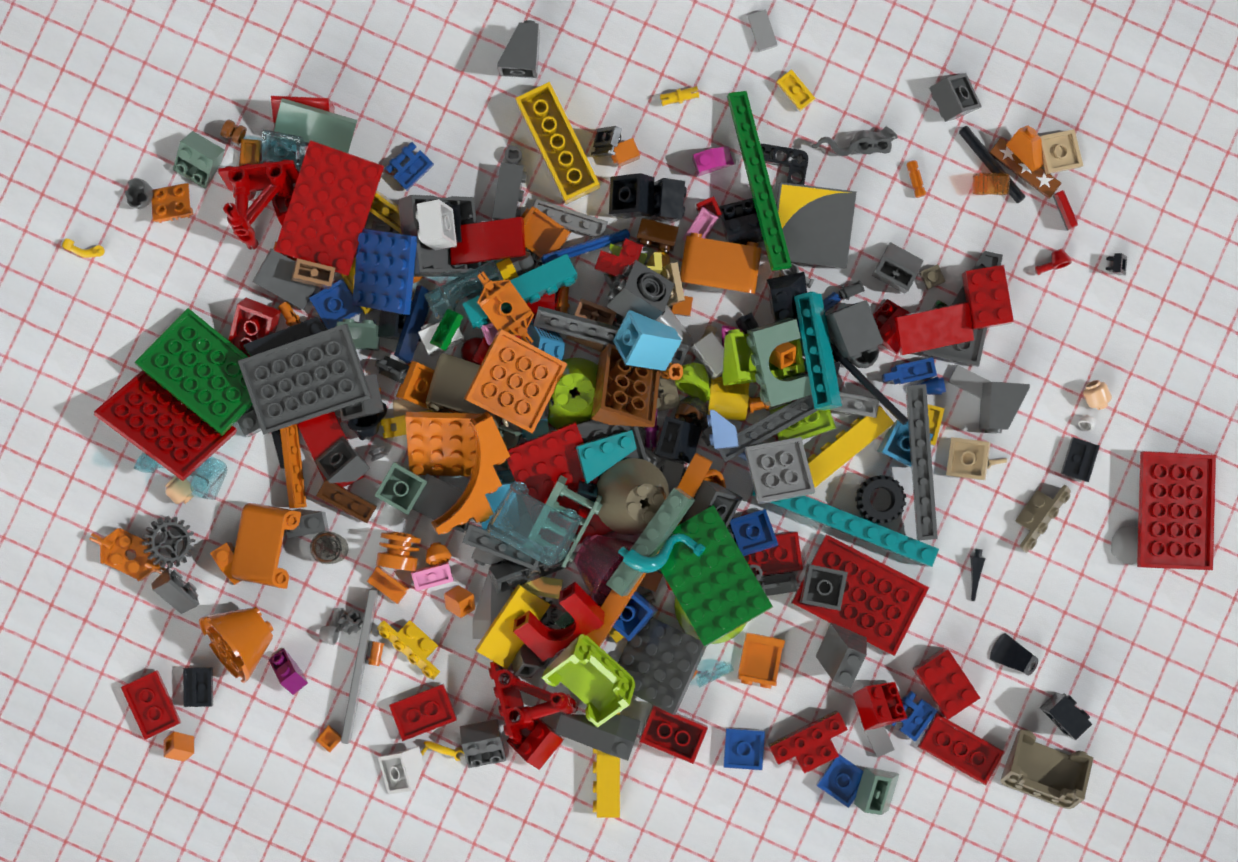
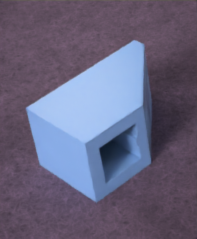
(724, 432)

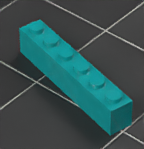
(530, 286)
(818, 351)

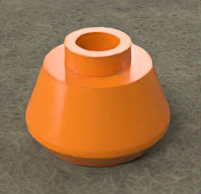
(437, 554)

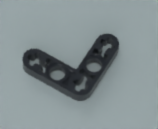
(794, 167)

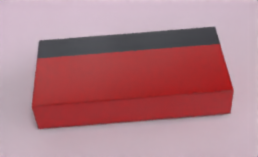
(1065, 210)

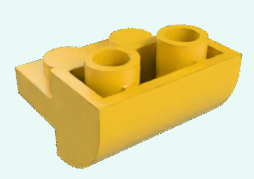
(728, 400)

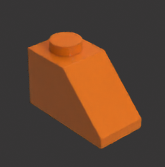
(1027, 147)
(223, 557)

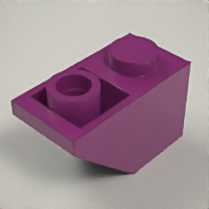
(288, 671)

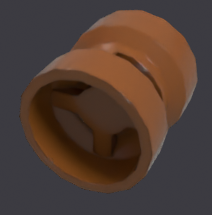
(233, 131)

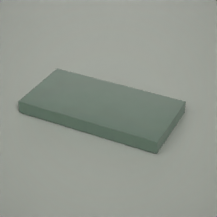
(315, 125)

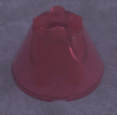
(598, 562)

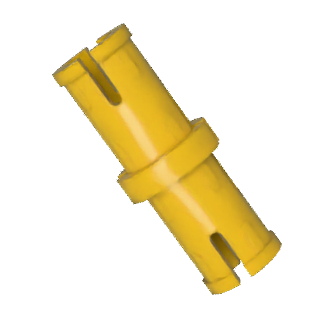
(679, 96)

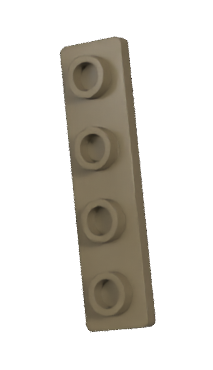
(1039, 513)

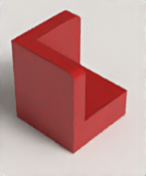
(709, 204)

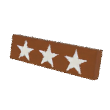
(1038, 179)

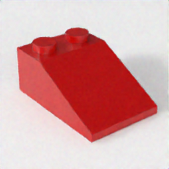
(252, 322)

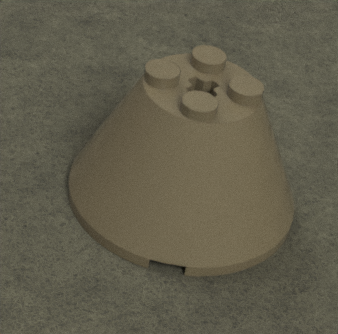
(631, 495)

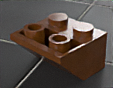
(657, 235)

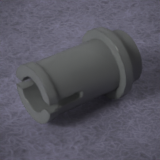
(851, 290)

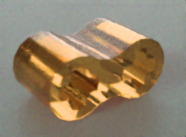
(991, 183)

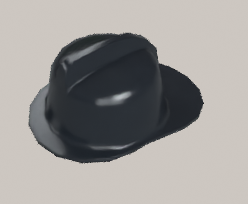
(368, 425)

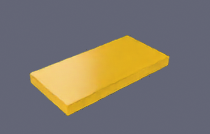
(500, 641)

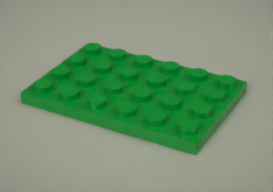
(199, 371)
(718, 585)

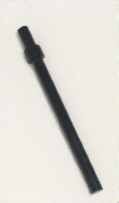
(868, 385)

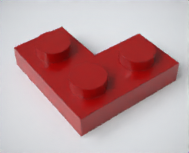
(615, 264)

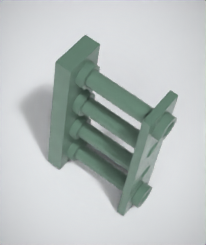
(561, 489)

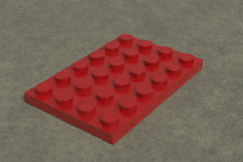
(329, 207)
(161, 426)
(542, 462)
(1176, 510)
(875, 598)

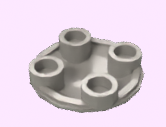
(1125, 545)

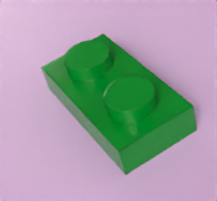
(446, 329)

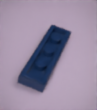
(413, 323)

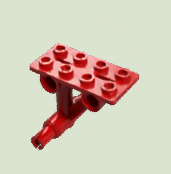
(245, 180)
(512, 703)

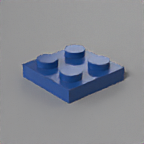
(335, 304)
(753, 532)
(744, 749)
(841, 780)

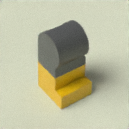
(515, 267)

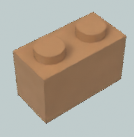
(313, 273)

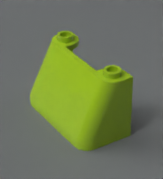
(738, 363)
(592, 678)

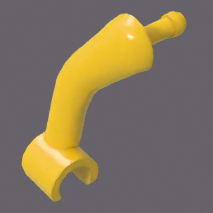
(96, 251)
(442, 749)

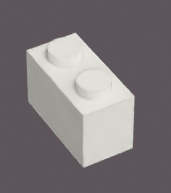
(710, 354)

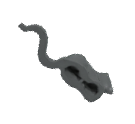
(864, 142)

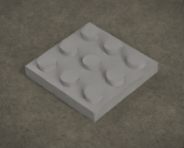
(779, 470)

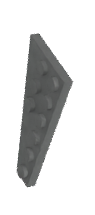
(970, 351)

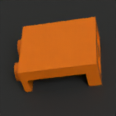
(542, 232)
(760, 660)

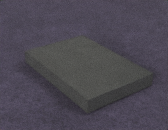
(276, 277)

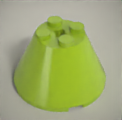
(578, 375)

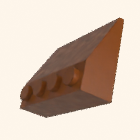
(624, 392)

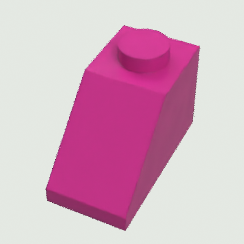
(712, 160)

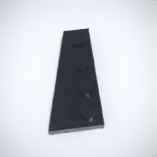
(285, 336)

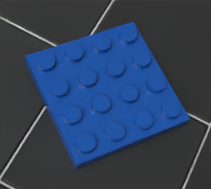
(384, 271)

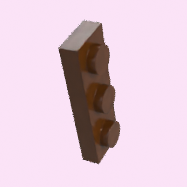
(346, 501)

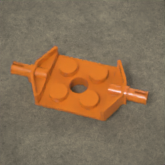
(500, 292)
(114, 550)

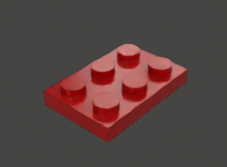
(151, 704)
(423, 712)

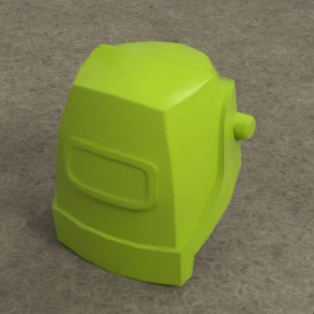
(694, 381)

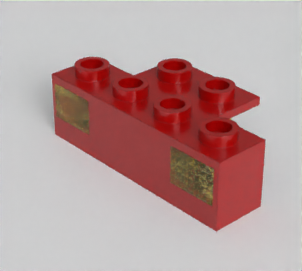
(810, 743)

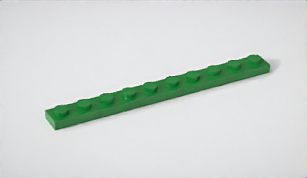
(759, 181)

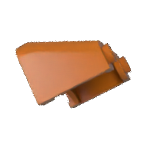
(720, 264)
(260, 544)

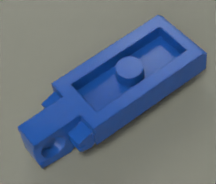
(911, 371)

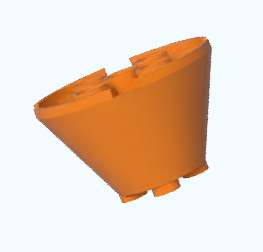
(238, 639)

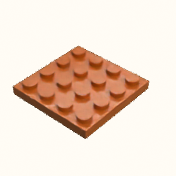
(515, 381)
(440, 443)

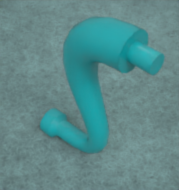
(651, 564)

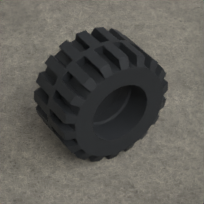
(895, 491)

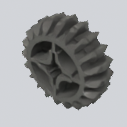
(152, 547)

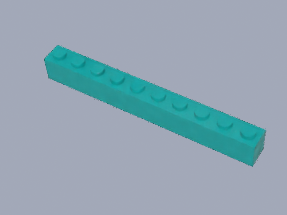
(859, 528)

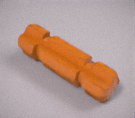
(916, 179)

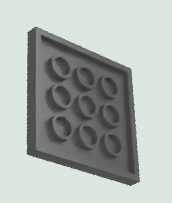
(662, 663)

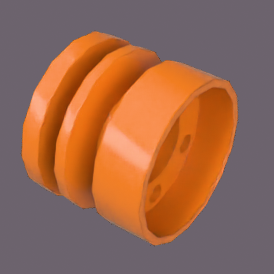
(398, 551)

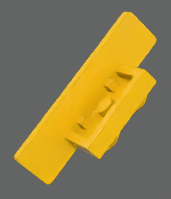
(413, 644)

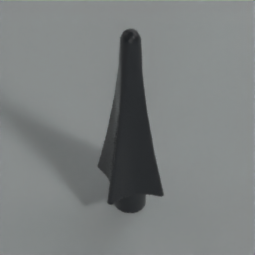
(977, 564)

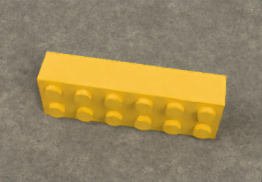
(557, 143)

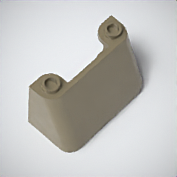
(450, 384)
(1047, 772)

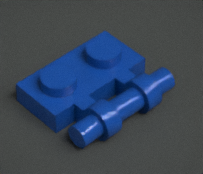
(413, 169)
(918, 718)

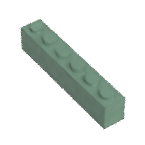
(652, 538)

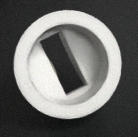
(1084, 426)

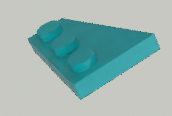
(604, 452)

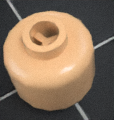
(1097, 394)
(179, 490)

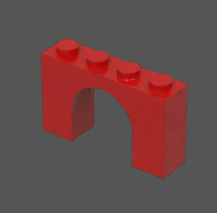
(548, 641)

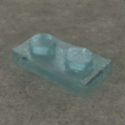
(706, 677)

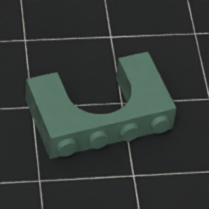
(762, 343)

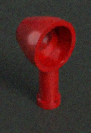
(1059, 260)

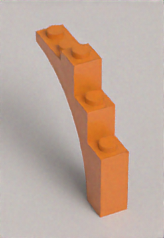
(484, 479)

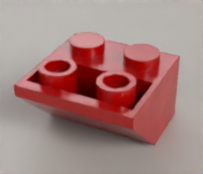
(886, 324)
(879, 705)
(537, 743)

